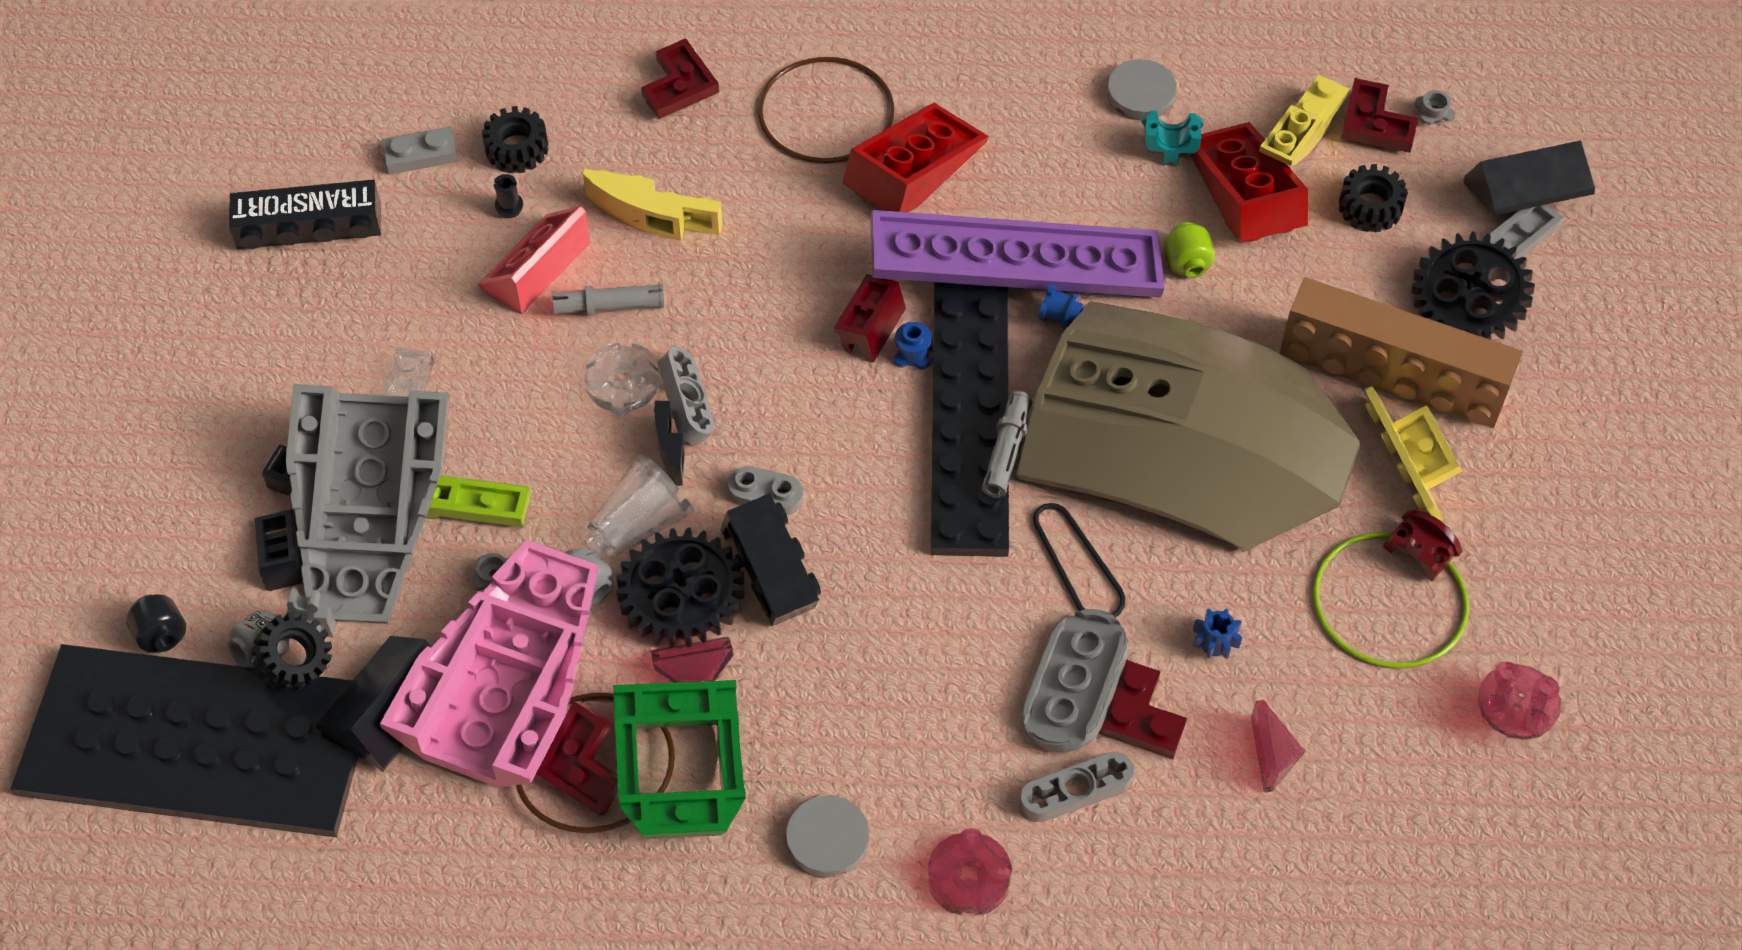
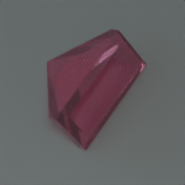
(693, 663)
(1274, 745)

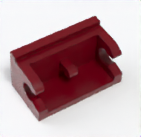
(871, 316)

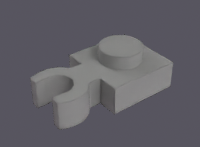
(312, 608)

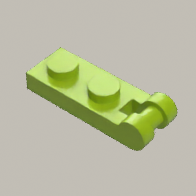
(480, 501)

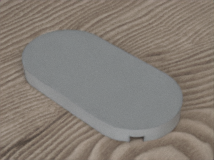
(1075, 681)

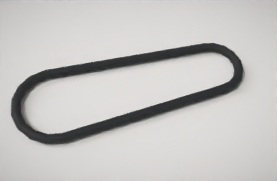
(1089, 546)

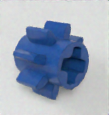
(1217, 633)

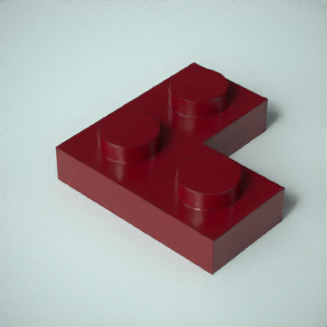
(686, 80)
(1370, 124)
(1135, 720)
(571, 763)

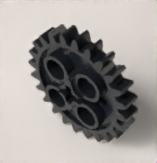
(1489, 263)
(693, 613)

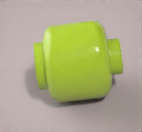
(1189, 248)

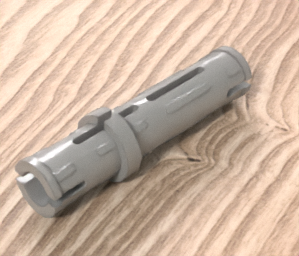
(607, 299)
(1011, 431)

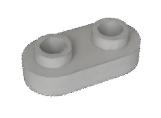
(764, 483)

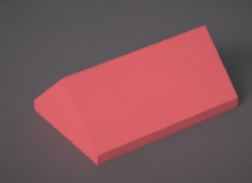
(538, 258)

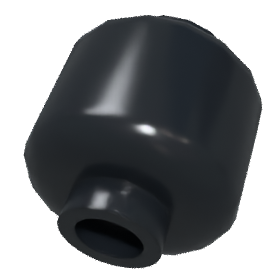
(154, 622)

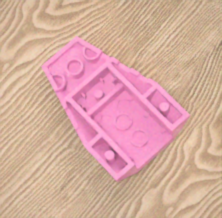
(501, 672)

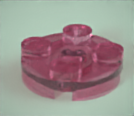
(969, 896)

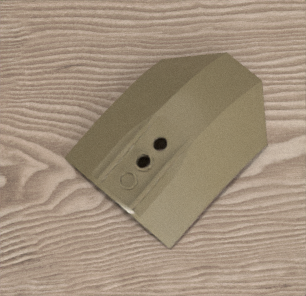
(1230, 450)

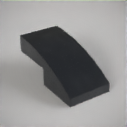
(670, 444)

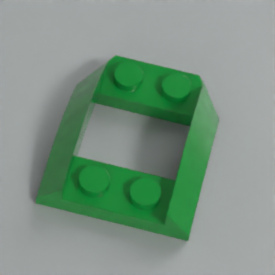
(672, 706)

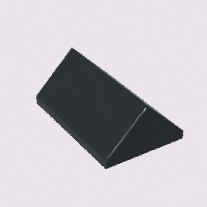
(1532, 178)
(361, 707)

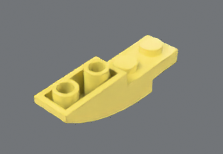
(1305, 122)
(639, 205)

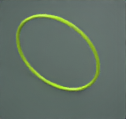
(1335, 638)

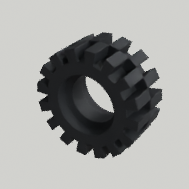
(515, 154)
(1370, 213)
(301, 631)

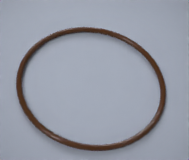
(815, 60)
(597, 829)

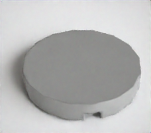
(1141, 88)
(827, 836)

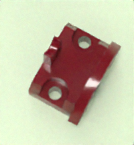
(1426, 541)

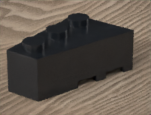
(771, 559)

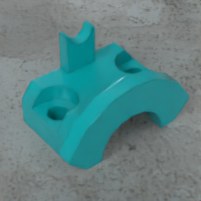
(1172, 138)

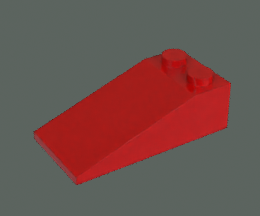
(911, 158)
(1249, 187)

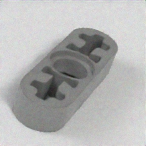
(690, 417)
(1045, 787)

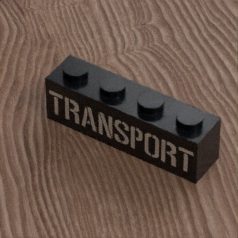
(305, 214)

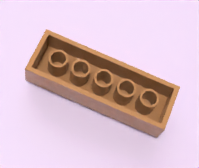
(1399, 352)

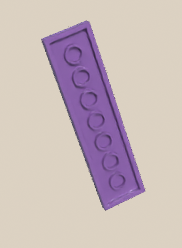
(1015, 253)

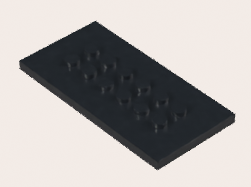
(186, 742)

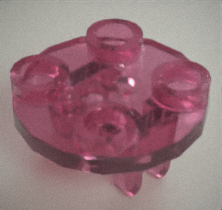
(1537, 708)

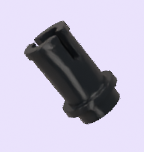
(508, 201)

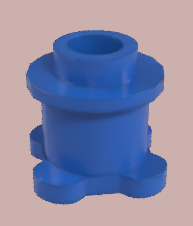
(1060, 306)
(913, 345)

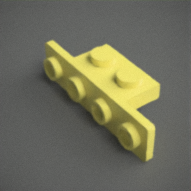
(1422, 448)

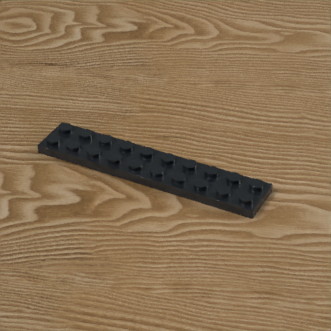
(967, 405)

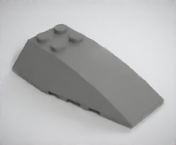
(362, 491)

